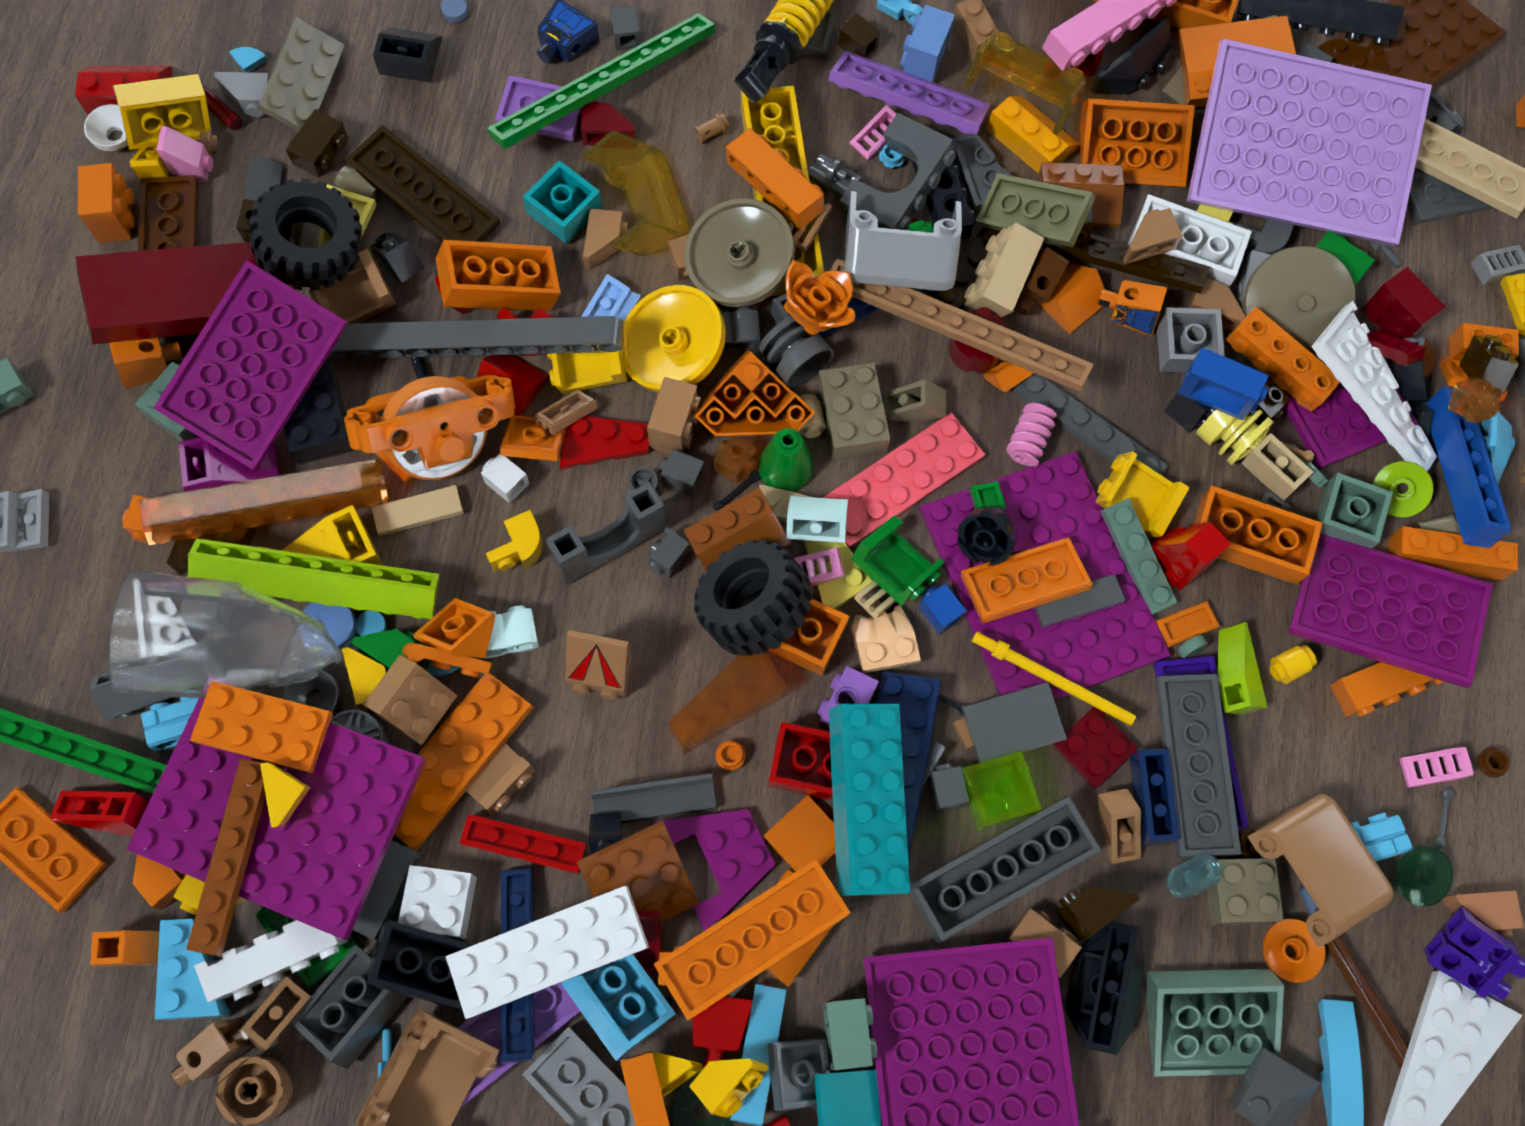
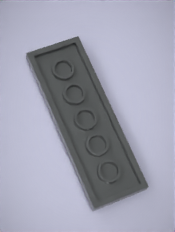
(1199, 765)

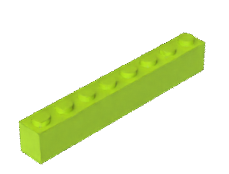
(317, 578)

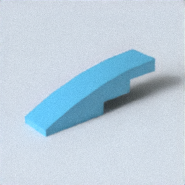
(762, 1029)
(1341, 1063)

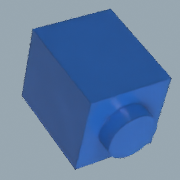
(941, 608)

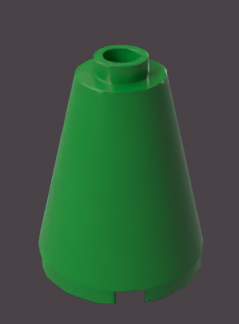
(786, 461)

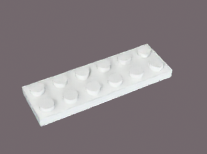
(546, 952)

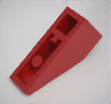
(100, 811)

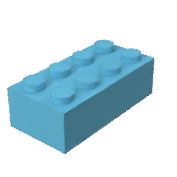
(620, 1004)

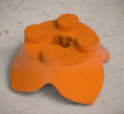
(819, 300)

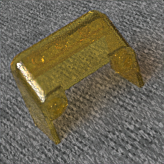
(1031, 72)
(648, 189)

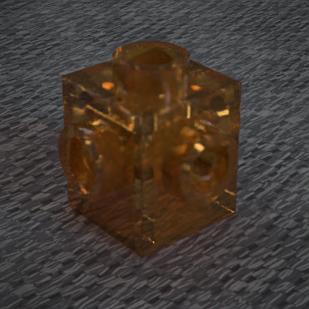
(1475, 399)
(736, 458)

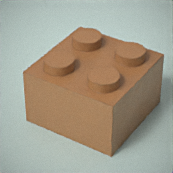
(673, 416)
(410, 699)

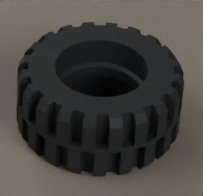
(310, 204)
(766, 619)

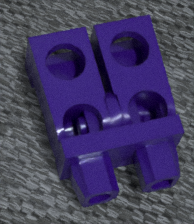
(1475, 955)

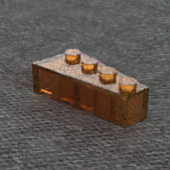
(730, 698)

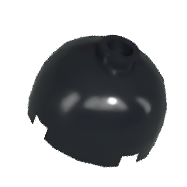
(987, 535)

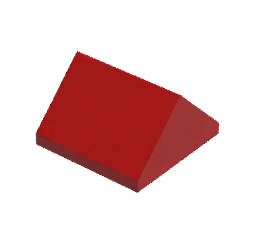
(525, 379)

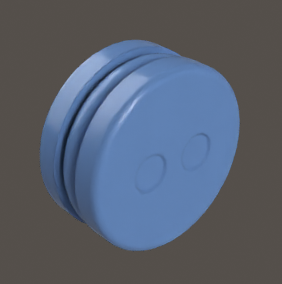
(338, 620)

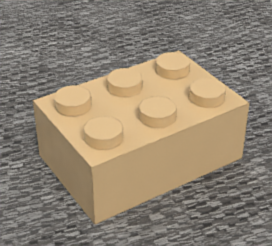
(1003, 270)

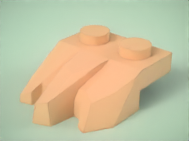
(885, 640)

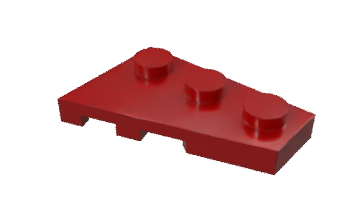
(602, 439)

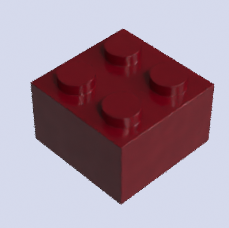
(1403, 306)

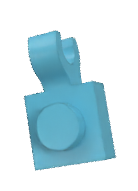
(896, 8)

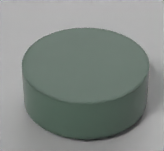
(1192, 647)

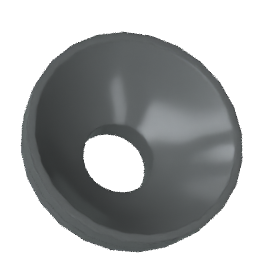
(323, 683)

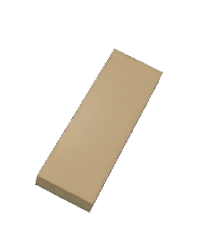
(417, 510)

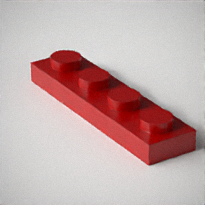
(522, 844)

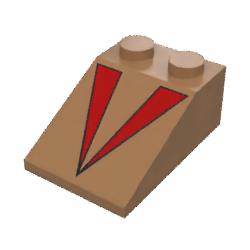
(597, 665)

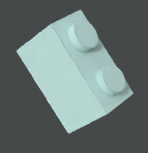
(817, 519)

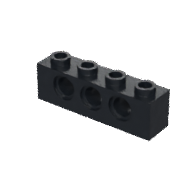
(941, 199)

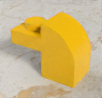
(525, 544)

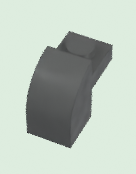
(1270, 237)

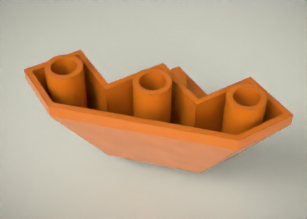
(752, 402)

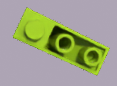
(1238, 672)

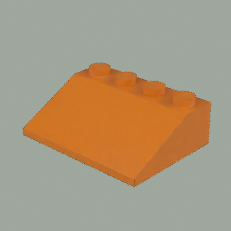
(1201, 44)
(1142, 137)

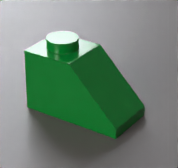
(383, 646)

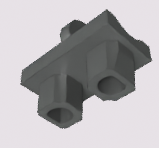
(831, 175)

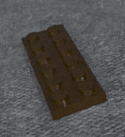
(421, 189)

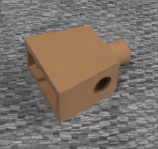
(211, 1051)

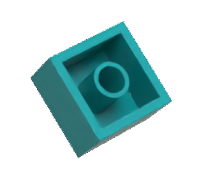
(562, 201)

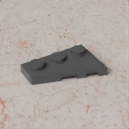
(976, 167)

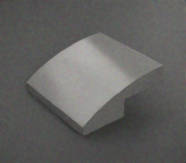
(24, 520)

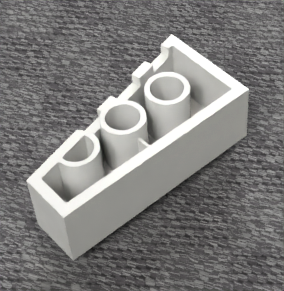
(265, 960)

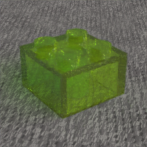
(1000, 791)

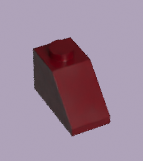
(600, 119)

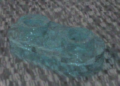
(1200, 873)

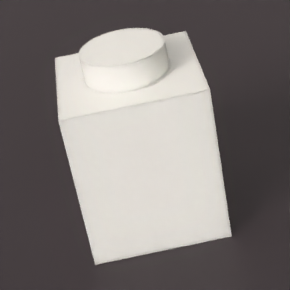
(504, 477)

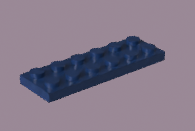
(918, 709)

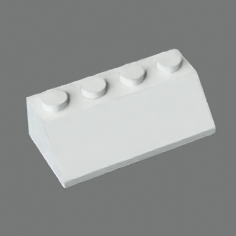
(1203, 239)

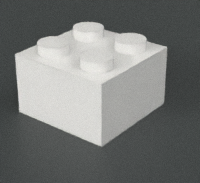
(438, 901)

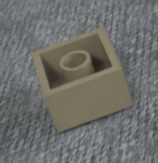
(1246, 893)

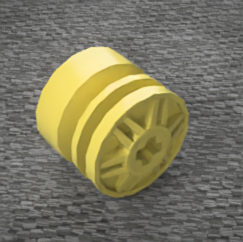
(1236, 433)

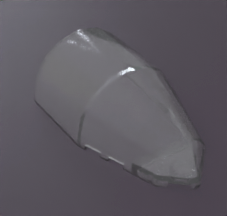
(186, 631)

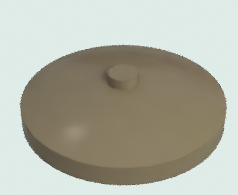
(739, 252)
(1300, 291)

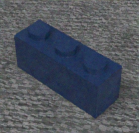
(1155, 796)

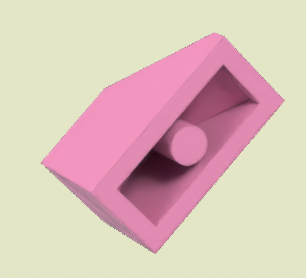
(184, 155)

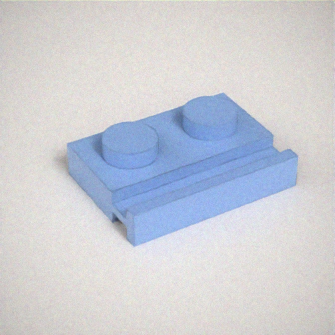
(612, 300)

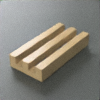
(867, 605)

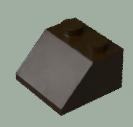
(1092, 909)

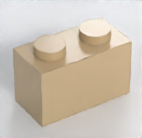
(1277, 467)

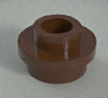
(1499, 757)

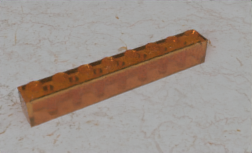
(262, 501)

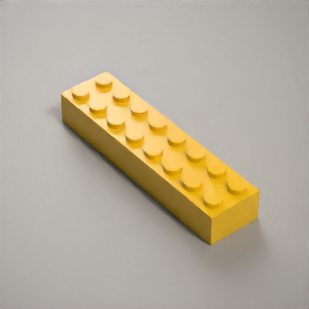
(779, 122)

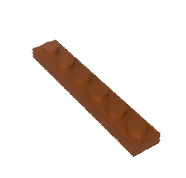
(229, 861)

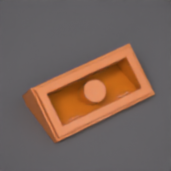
(1006, 375)

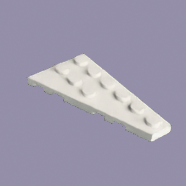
(1371, 384)

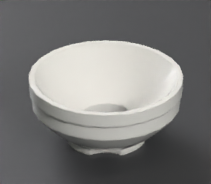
(101, 124)

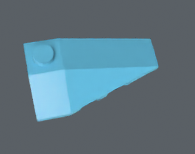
(1498, 442)

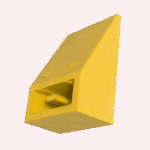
(338, 537)

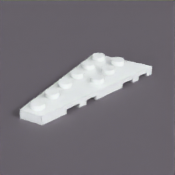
(1446, 1051)

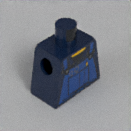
(565, 33)

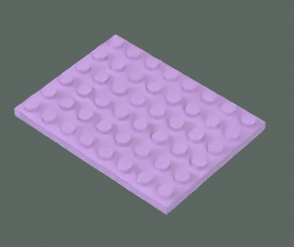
(1309, 142)

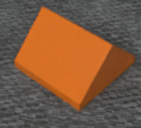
(1075, 297)
(459, 630)

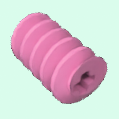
(1031, 434)

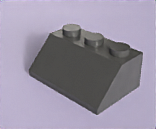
(346, 1011)

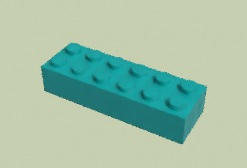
(868, 800)

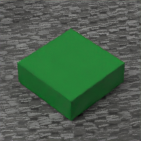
(987, 495)

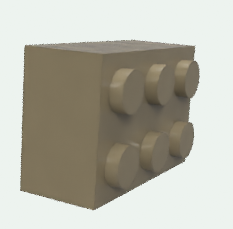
(853, 411)

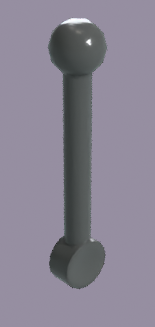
(1446, 794)

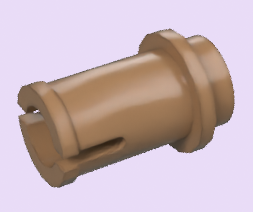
(712, 127)

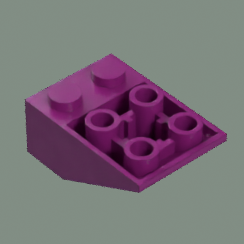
(209, 466)

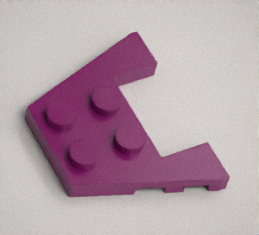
(732, 852)

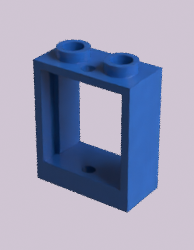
(1224, 384)

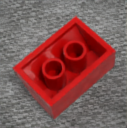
(96, 83)

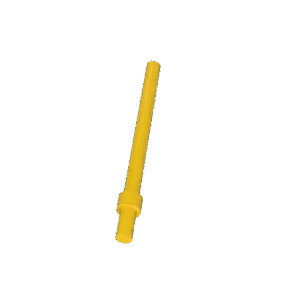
(1002, 651)

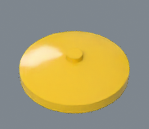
(672, 335)

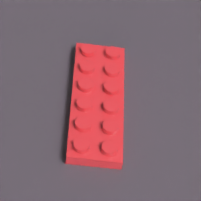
(906, 476)

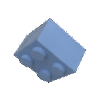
(928, 43)

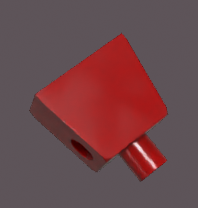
(721, 1027)

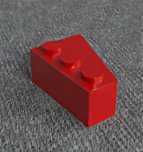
(1188, 551)

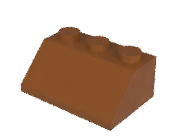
(1102, 180)
(735, 524)

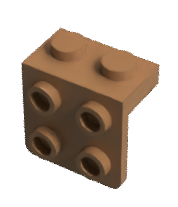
(500, 780)

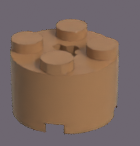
(235, 1087)

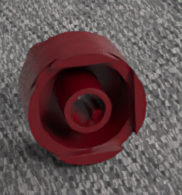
(970, 358)

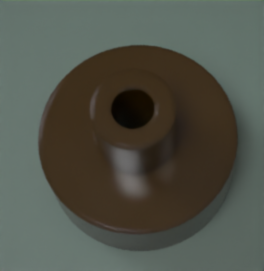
(1247, 849)

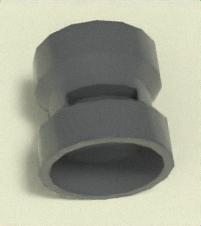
(642, 476)

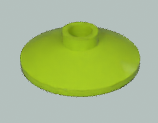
(1419, 487)

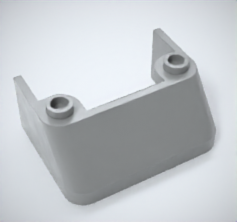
(902, 256)

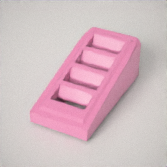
(886, 114)
(825, 576)
(1455, 762)

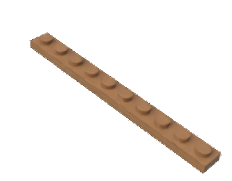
(975, 332)

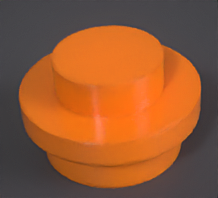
(730, 755)

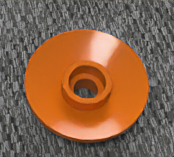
(1307, 956)

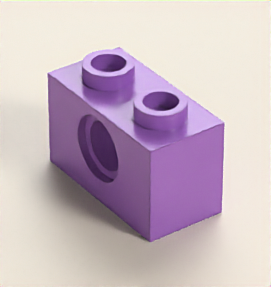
(851, 684)

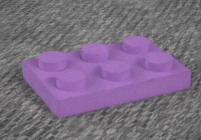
(522, 92)

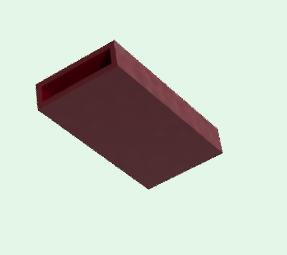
(156, 290)

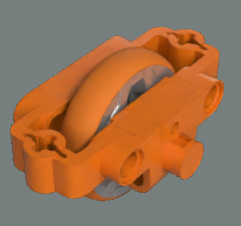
(432, 423)

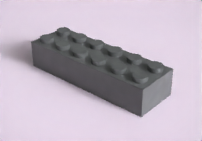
(1003, 869)

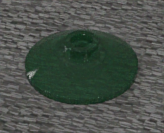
(1434, 876)

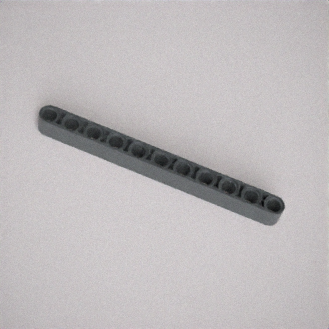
(480, 337)

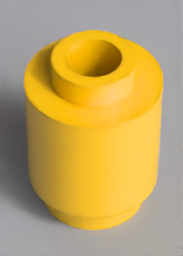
(1292, 664)

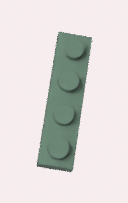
(1138, 555)

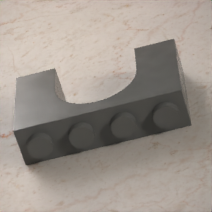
(928, 150)
(640, 520)

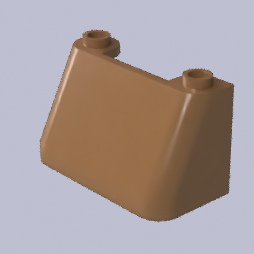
(1329, 864)
(427, 1075)

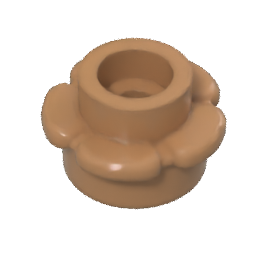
(209, 141)

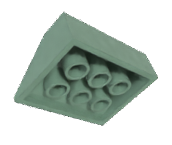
(1212, 1020)

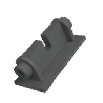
(1445, 118)

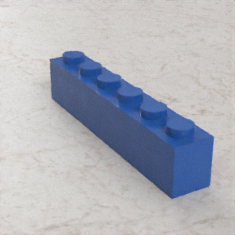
(1468, 474)

